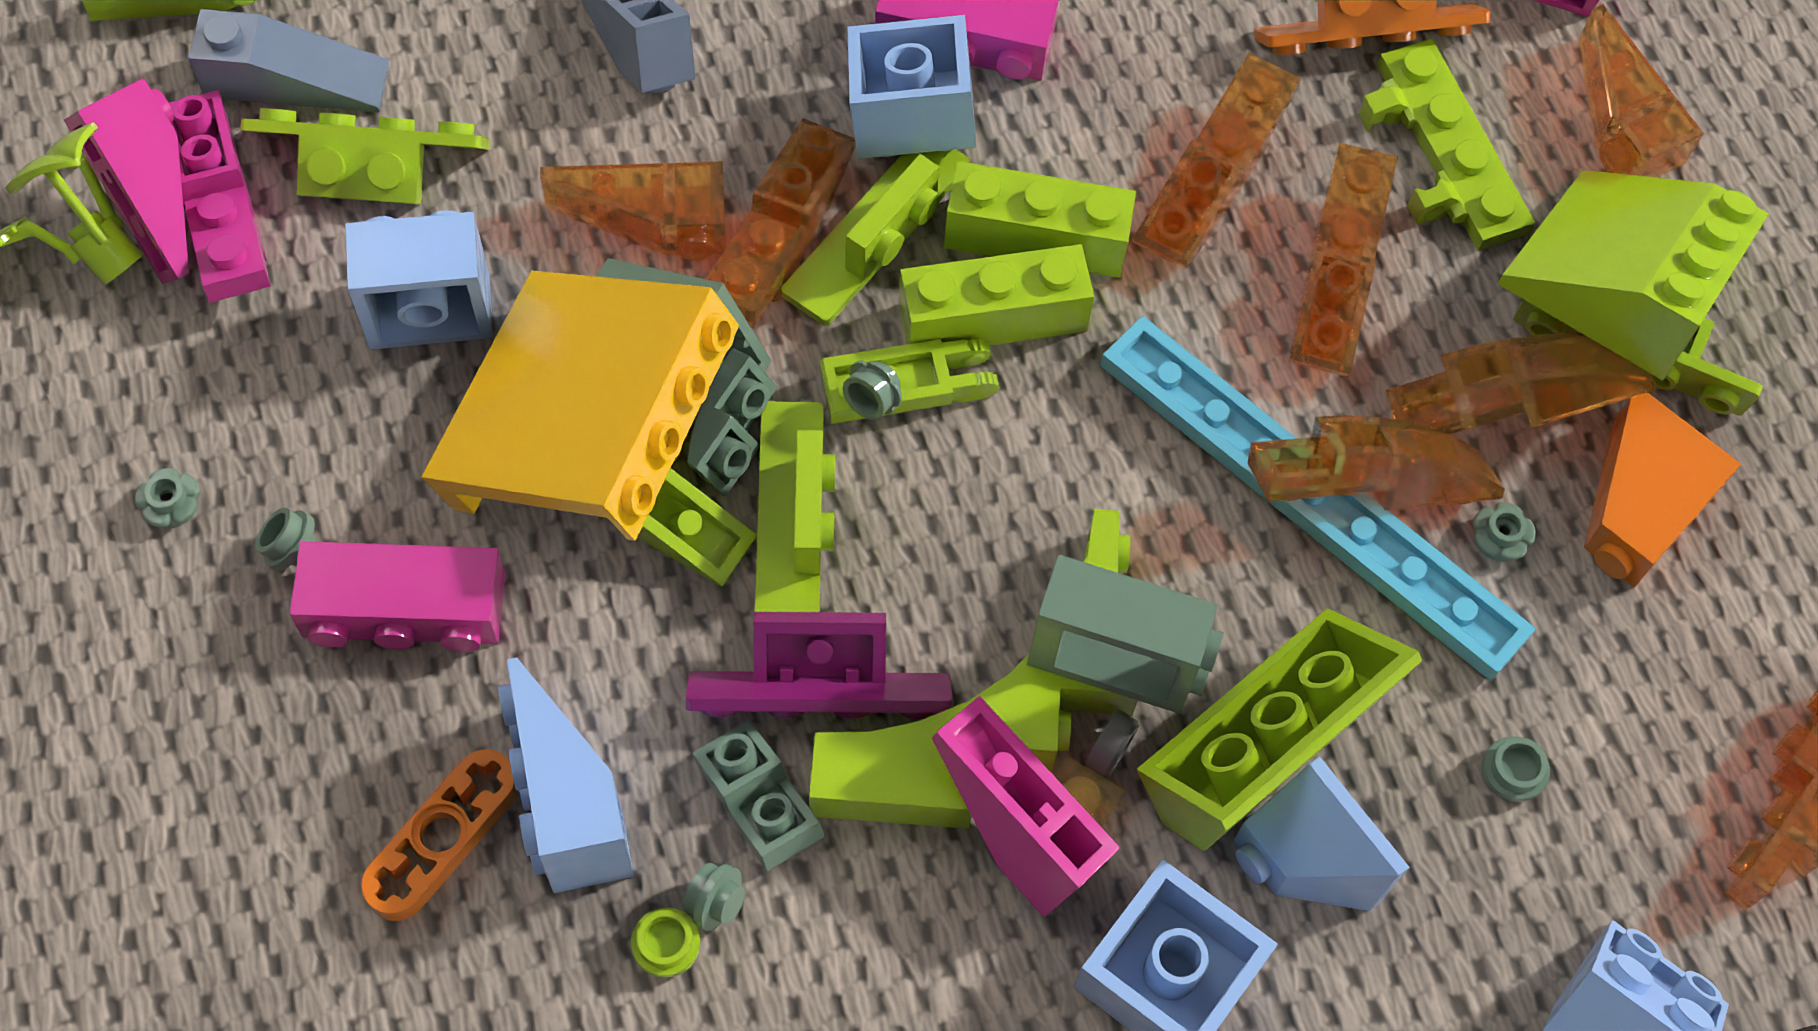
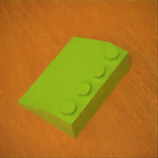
(1635, 261)

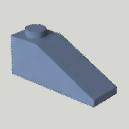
(646, 40)
(282, 64)

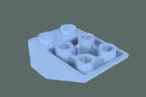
(576, 812)

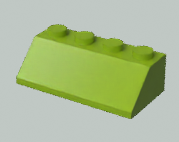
(1271, 725)

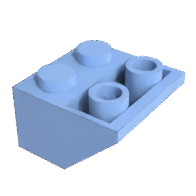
(1635, 988)

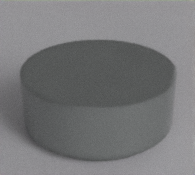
(1112, 743)

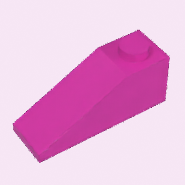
(140, 170)
(1021, 809)

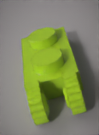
(921, 372)

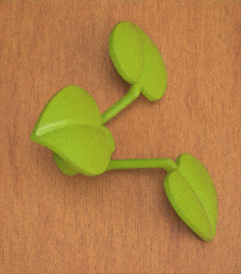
(97, 239)

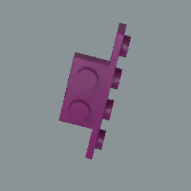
(819, 666)

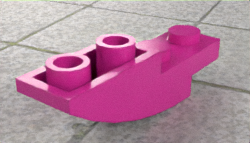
(217, 200)

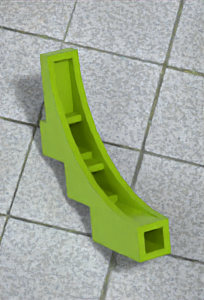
(898, 770)

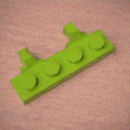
(1468, 171)

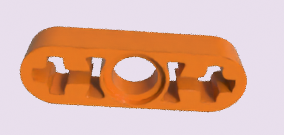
(394, 863)

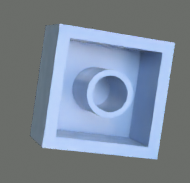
(910, 87)
(419, 279)
(1173, 958)

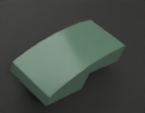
(720, 440)
(758, 795)

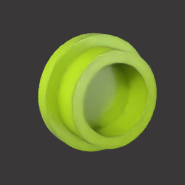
(665, 942)

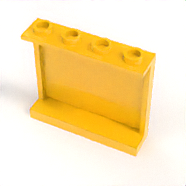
(584, 397)

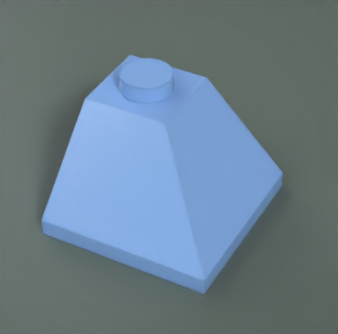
(1318, 845)

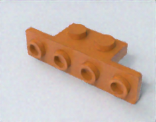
(1347, 21)

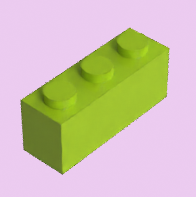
(1018, 212)
(998, 297)

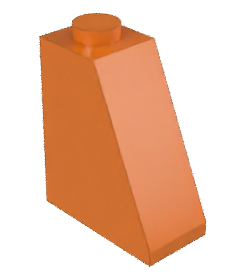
(1651, 487)

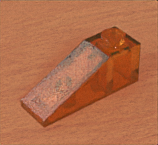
(1632, 111)
(653, 205)

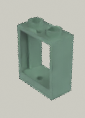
(1124, 635)

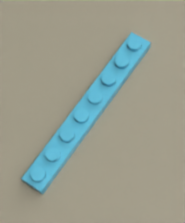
(1350, 527)

